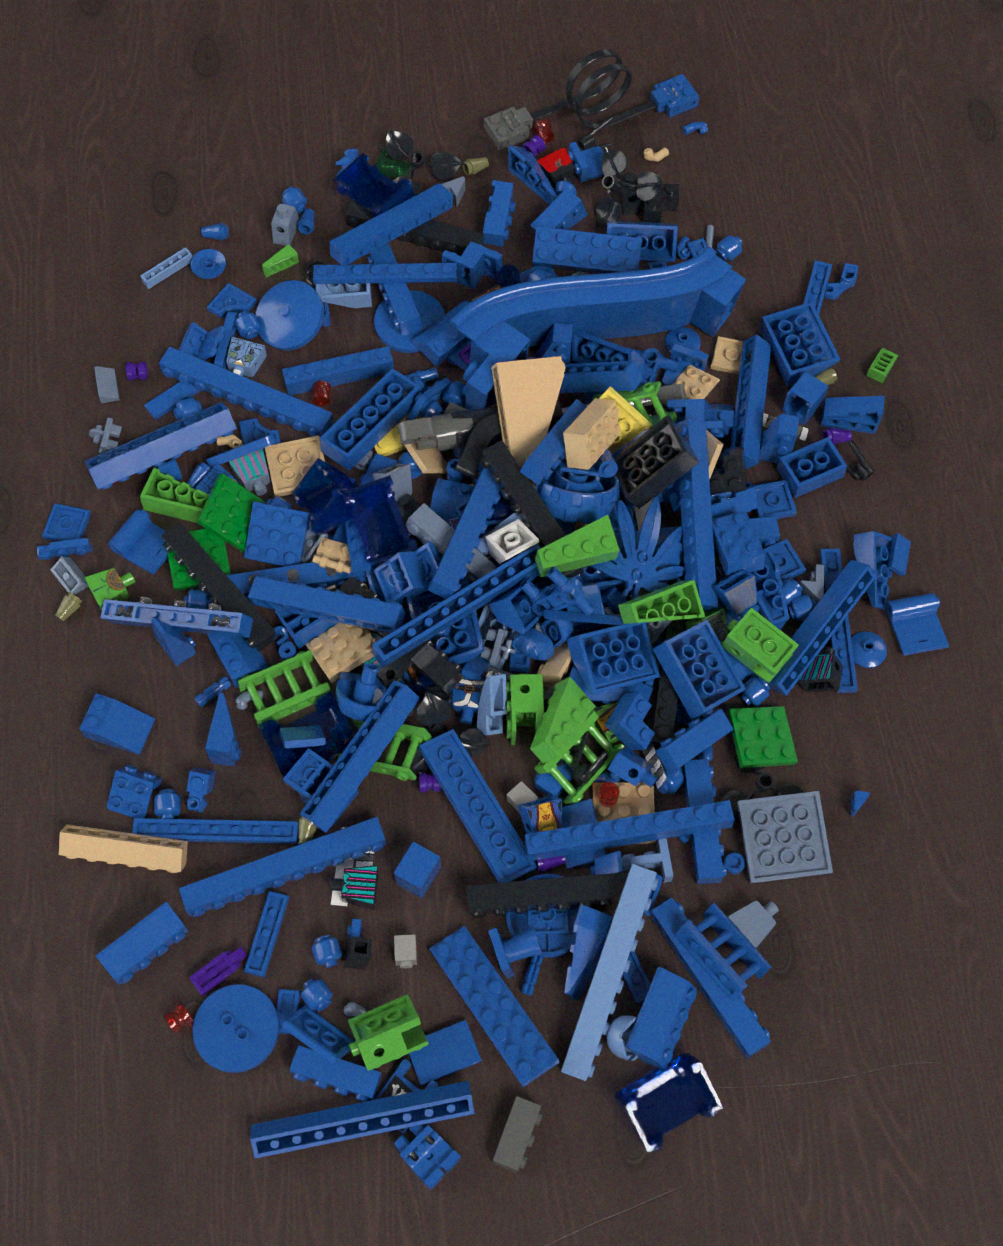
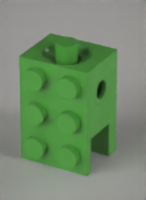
(759, 645)
(524, 703)
(387, 1032)

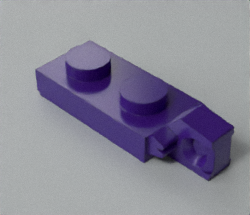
(217, 970)

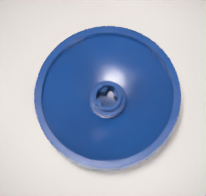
(290, 315)

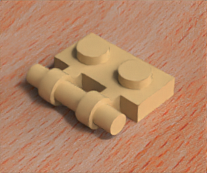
(333, 555)

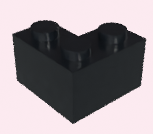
(666, 200)
(733, 474)

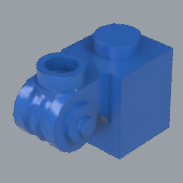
(199, 784)

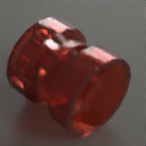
(543, 129)
(321, 393)
(607, 791)
(182, 1014)

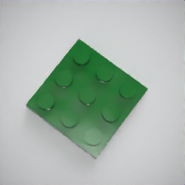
(229, 512)
(215, 549)
(762, 737)

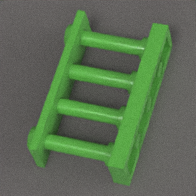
(648, 390)
(284, 707)
(416, 735)
(576, 793)

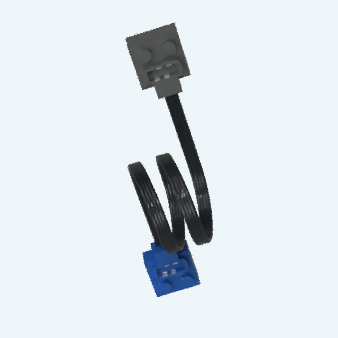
(672, 95)

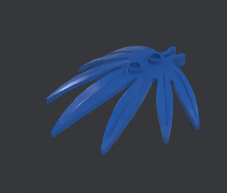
(640, 565)

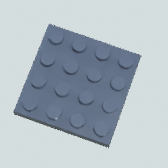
(784, 837)

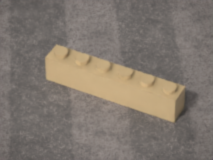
(123, 848)

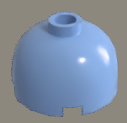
(618, 1036)

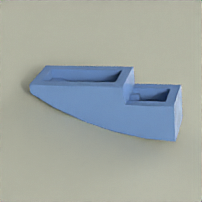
(492, 705)

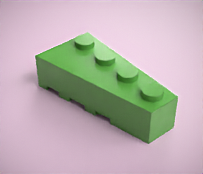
(172, 497)
(582, 548)
(668, 603)
(561, 721)

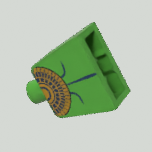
(109, 585)

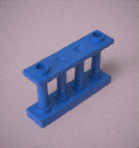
(712, 961)

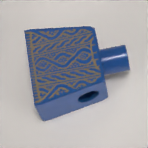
(738, 592)

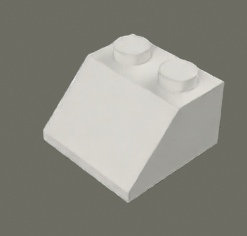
(510, 541)

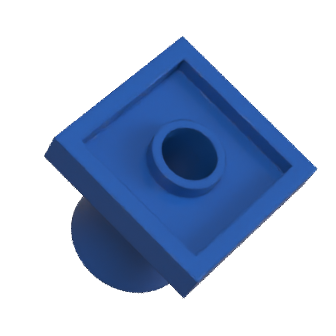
(514, 948)

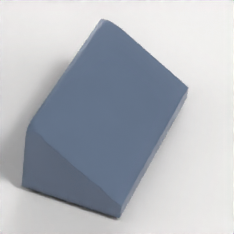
(106, 384)
(69, 575)

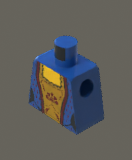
(541, 814)

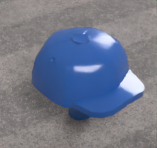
(359, 693)

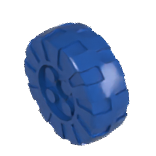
(578, 496)

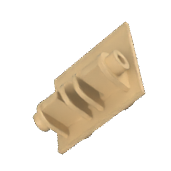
(696, 382)

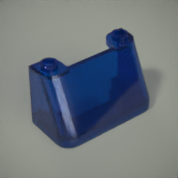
(370, 188)
(323, 495)
(378, 520)
(332, 723)
(668, 1099)

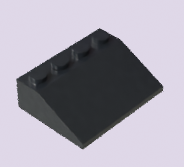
(654, 462)

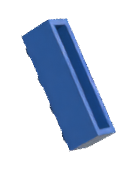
(694, 739)
(342, 1076)

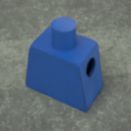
(625, 764)

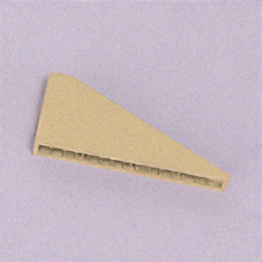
(526, 401)

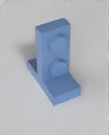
(652, 860)

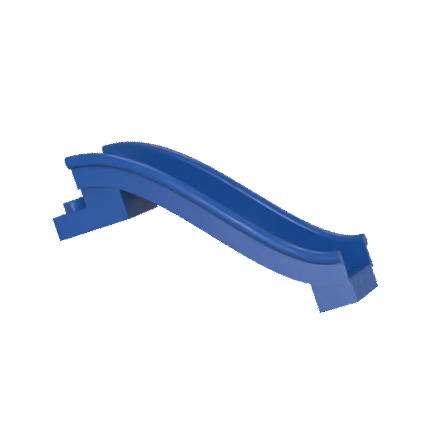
(603, 305)

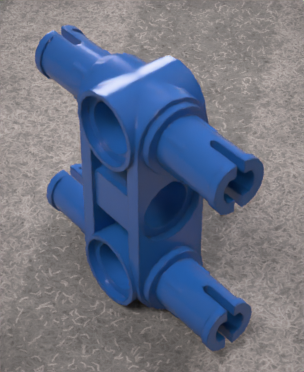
(652, 367)
(557, 596)

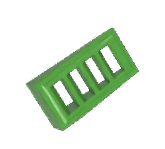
(283, 259)
(879, 375)

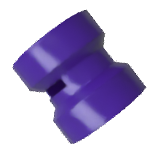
(535, 145)
(136, 371)
(428, 782)

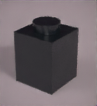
(358, 953)

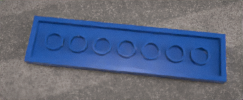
(477, 807)
(494, 1006)

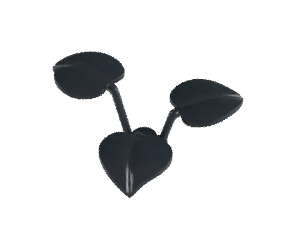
(401, 144)
(612, 164)
(433, 713)
(763, 784)

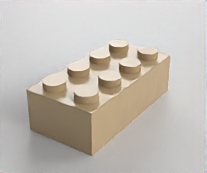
(591, 433)

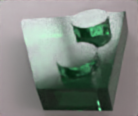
(391, 167)

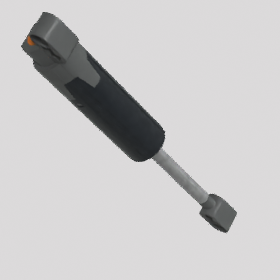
(453, 429)

